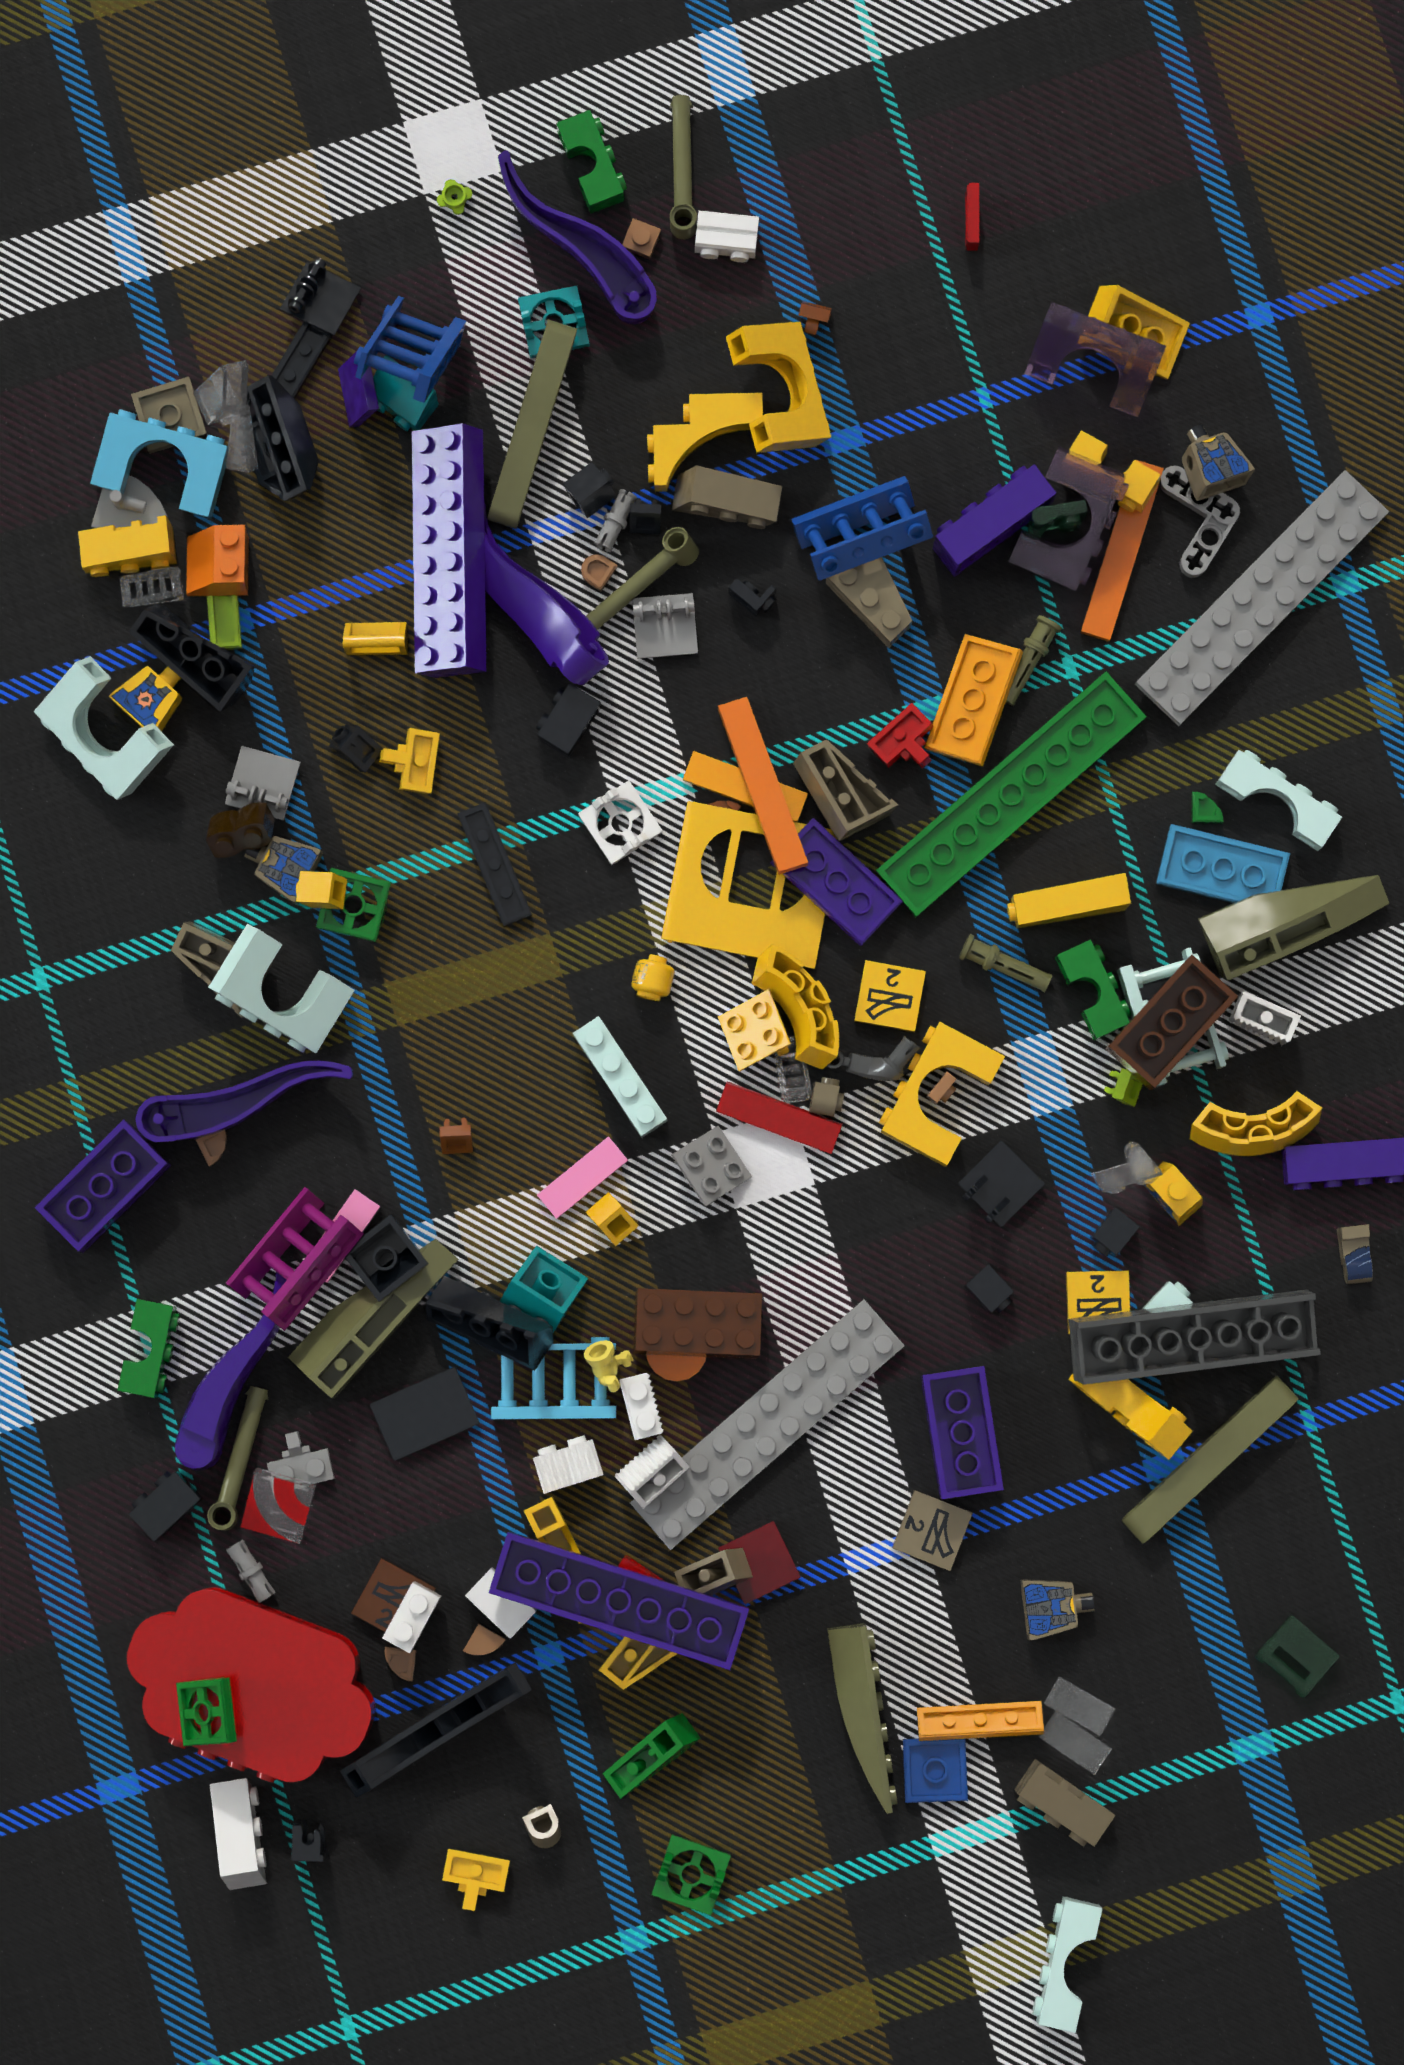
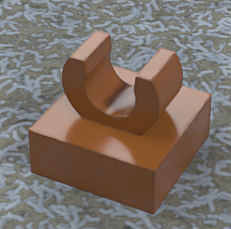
(814, 314)
(456, 1138)

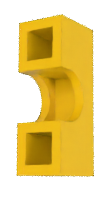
(1140, 478)

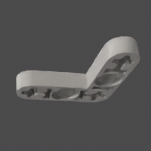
(1212, 520)

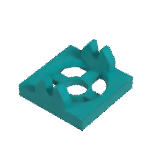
(567, 295)

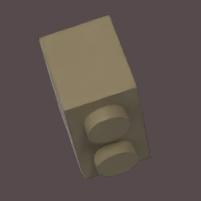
(715, 1572)

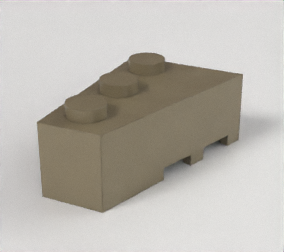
(874, 599)
(841, 791)
(1063, 1804)

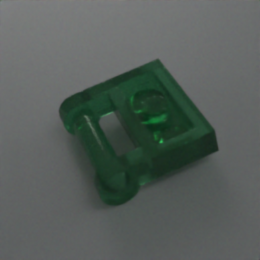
(1061, 516)
(1304, 1648)

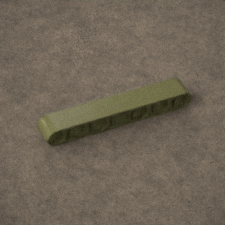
(532, 424)
(1209, 1459)

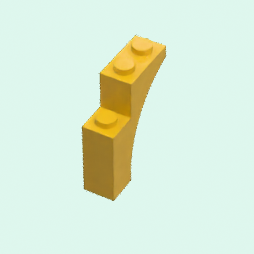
(708, 417)

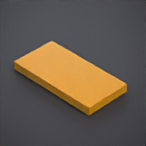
(973, 700)

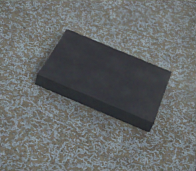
(424, 1413)

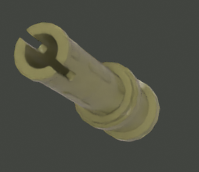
(1035, 648)
(990, 958)

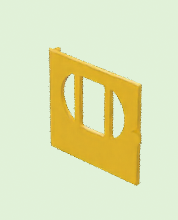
(717, 924)

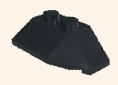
(281, 440)

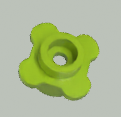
(451, 188)

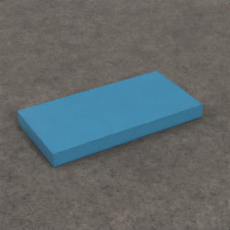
(1219, 865)

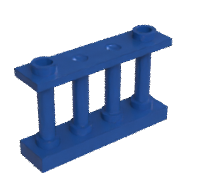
(431, 365)
(855, 512)

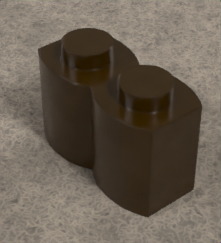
(239, 830)

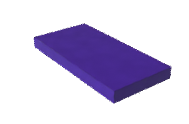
(842, 884)

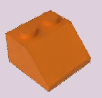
(218, 561)

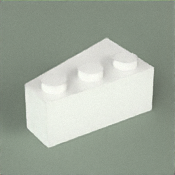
(238, 1834)

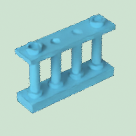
(538, 1406)

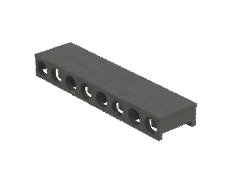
(1193, 1337)

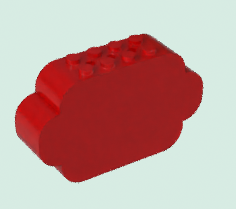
(287, 1682)

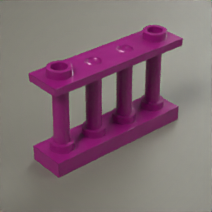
(312, 1271)

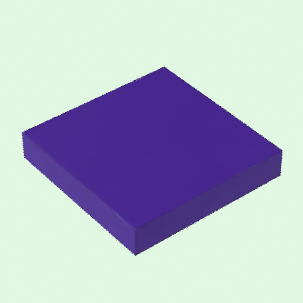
(358, 394)

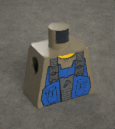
(1214, 463)
(282, 863)
(1052, 1607)

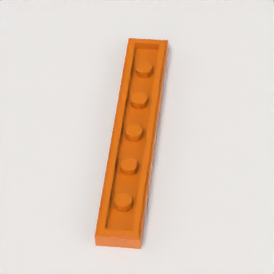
(1116, 569)
(762, 785)

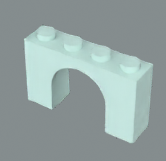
(66, 715)
(241, 982)

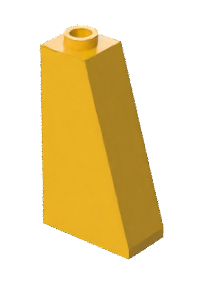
(1070, 901)

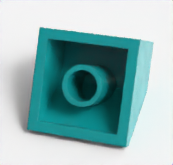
(396, 397)
(544, 1287)

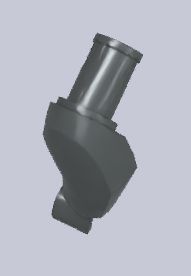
(879, 1068)

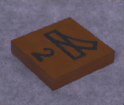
(384, 1594)

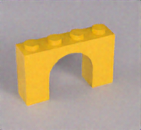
(785, 350)
(944, 1050)

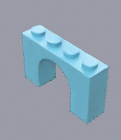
(127, 436)

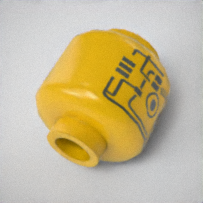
(653, 978)

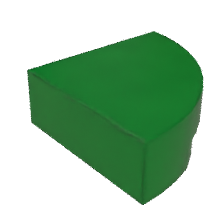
(1205, 809)

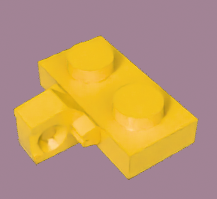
(414, 760)
(475, 1874)

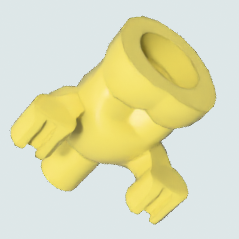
(604, 1363)

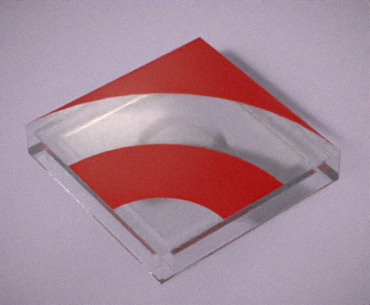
(278, 1505)

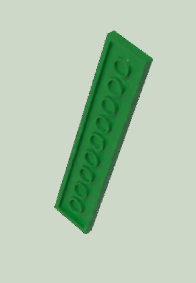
(1011, 794)

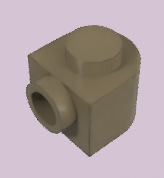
(826, 1097)
(543, 1826)

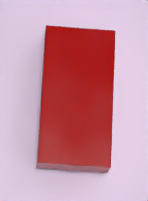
(972, 217)

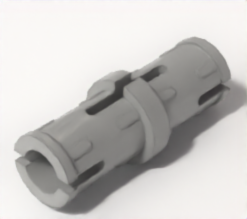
(615, 520)
(250, 1571)

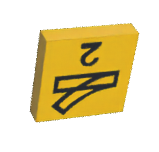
(889, 996)
(1097, 1293)

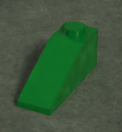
(651, 1755)

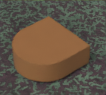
(597, 571)

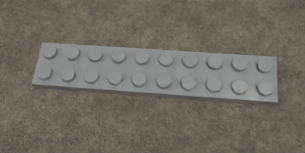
(1261, 598)
(771, 1421)

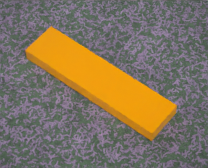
(728, 781)
(980, 1721)

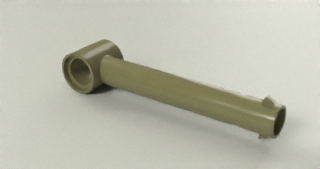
(682, 168)
(678, 549)
(239, 1458)

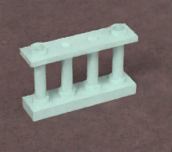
(1132, 981)

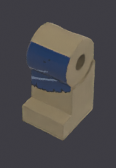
(1355, 1253)

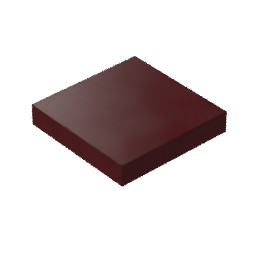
(767, 1559)

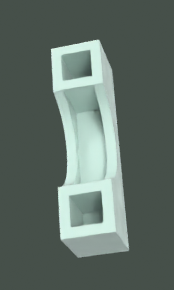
(1311, 818)
(620, 1077)
(1076, 1924)

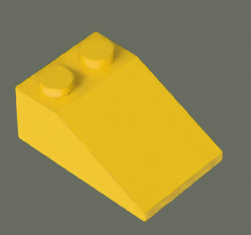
(1137, 315)

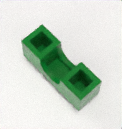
(582, 136)
(1085, 964)
(157, 1323)

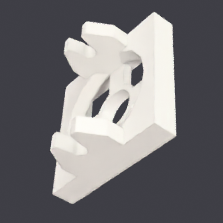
(590, 819)

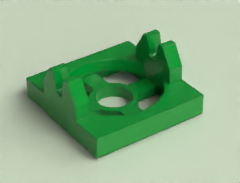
(371, 929)
(190, 1733)
(706, 1902)

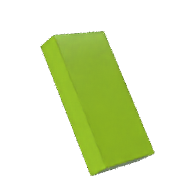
(224, 621)

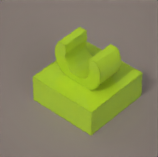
(1126, 1088)

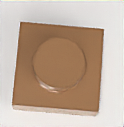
(641, 238)
(943, 1089)

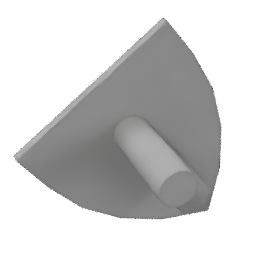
(121, 509)

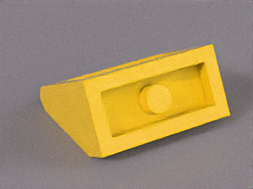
(375, 638)

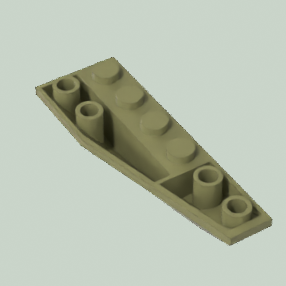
(1286, 921)
(362, 1325)
(860, 1705)

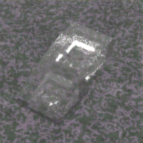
(1080, 1706)
(1075, 1742)

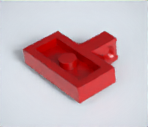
(903, 738)

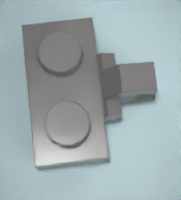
(301, 1463)

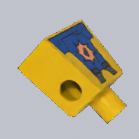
(149, 697)
(1175, 1193)

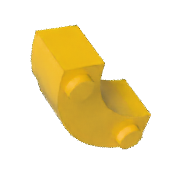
(803, 1002)
(1255, 1134)
(1140, 1414)

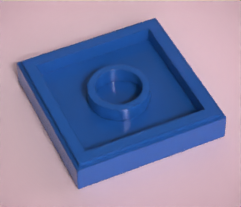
(935, 1770)

